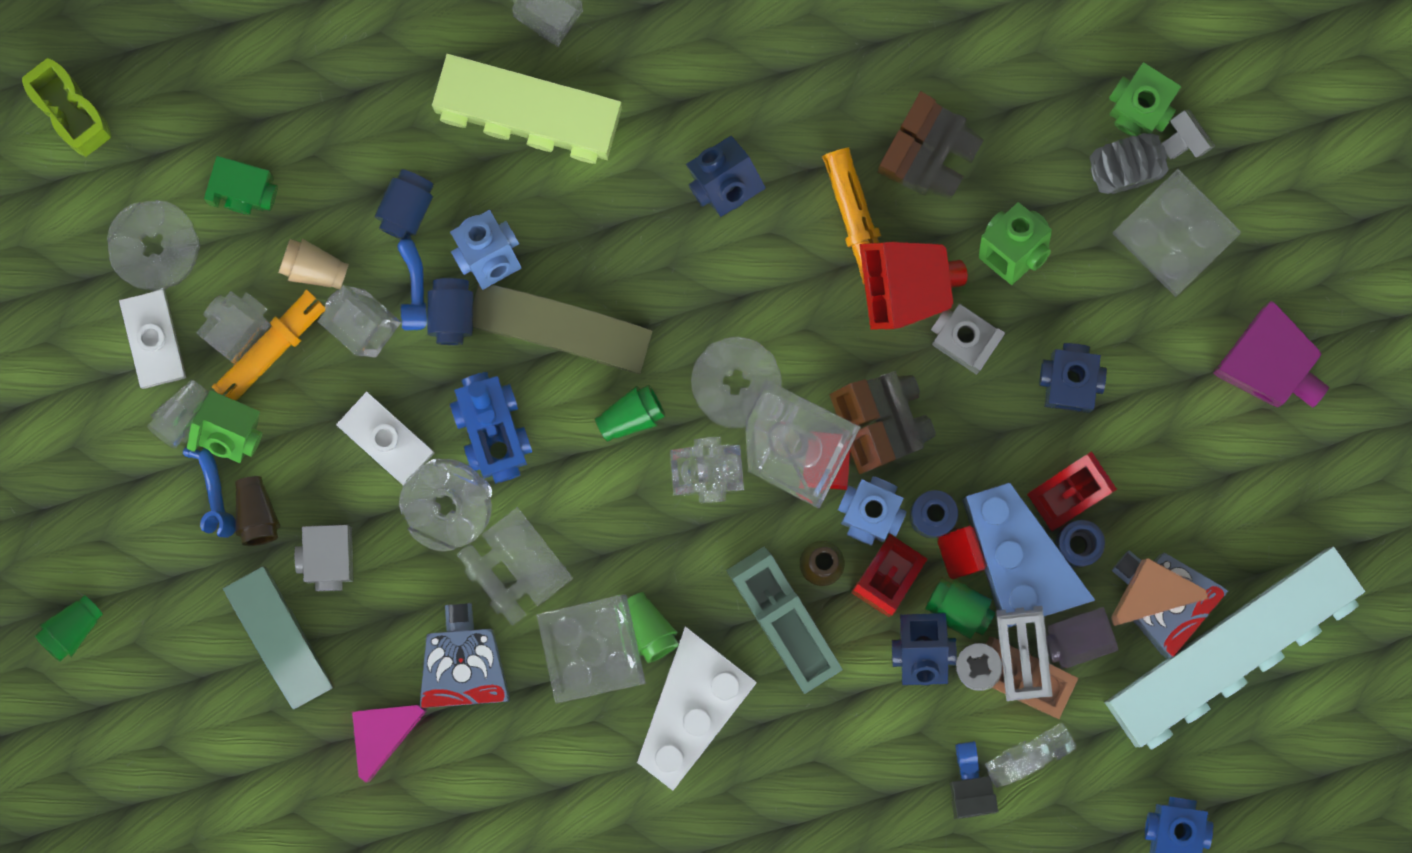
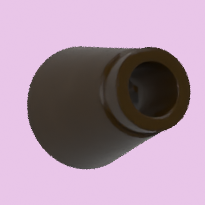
(254, 513)
(812, 572)

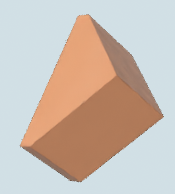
(1155, 591)

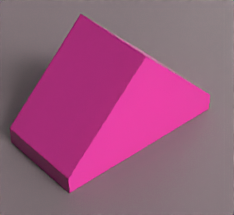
(379, 735)

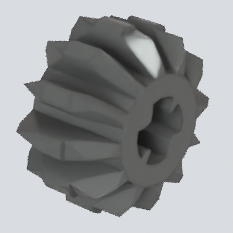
(1128, 163)

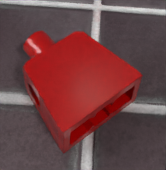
(908, 282)

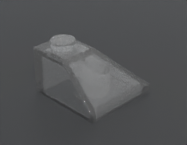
(796, 443)

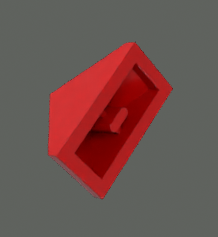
(1071, 491)
(889, 576)

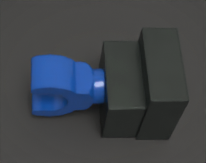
(972, 794)

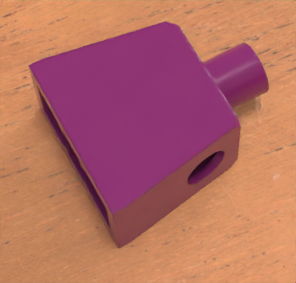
(1273, 360)

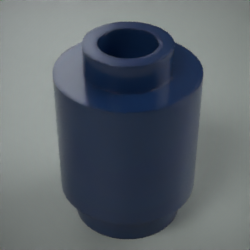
(404, 204)
(450, 311)
(920, 520)
(1093, 540)

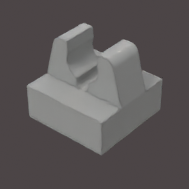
(1188, 136)

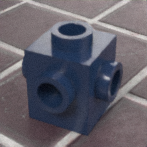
(724, 177)
(1064, 393)
(924, 649)

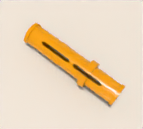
(851, 202)
(270, 346)

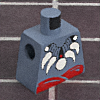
(1172, 627)
(462, 664)

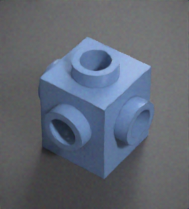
(485, 249)
(859, 523)

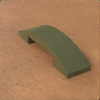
(561, 327)

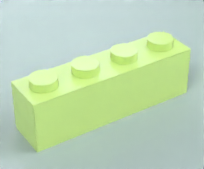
(527, 108)

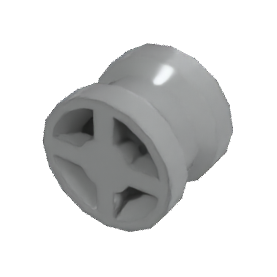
(982, 674)

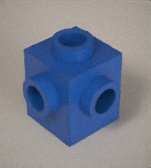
(1161, 825)

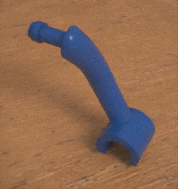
(413, 314)
(210, 520)

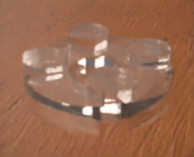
(127, 249)
(721, 360)
(422, 513)
(1030, 755)

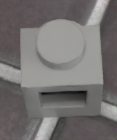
(972, 354)

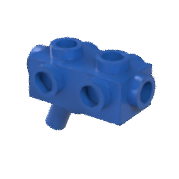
(485, 412)

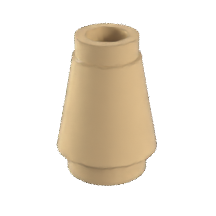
(312, 265)

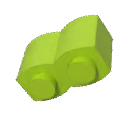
(64, 103)

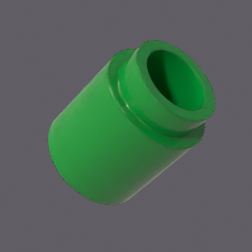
(964, 607)

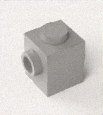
(325, 556)

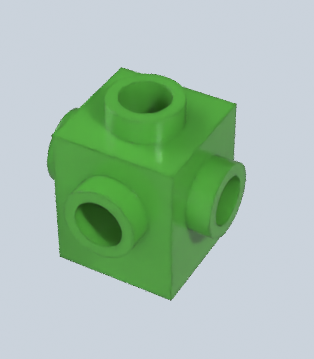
(1153, 90)
(1015, 242)

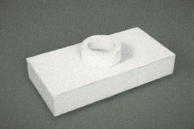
(152, 339)
(385, 438)

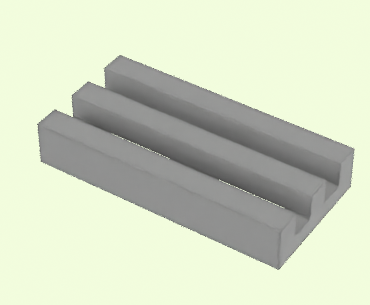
(1020, 618)

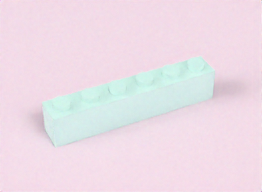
(1234, 648)

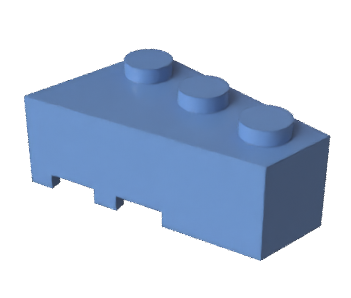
(1019, 555)

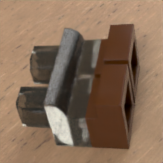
(923, 145)
(886, 403)

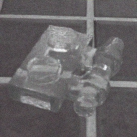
(526, 557)

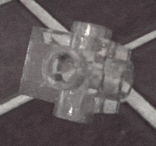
(707, 470)

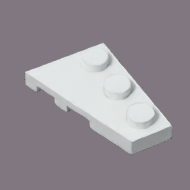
(692, 709)

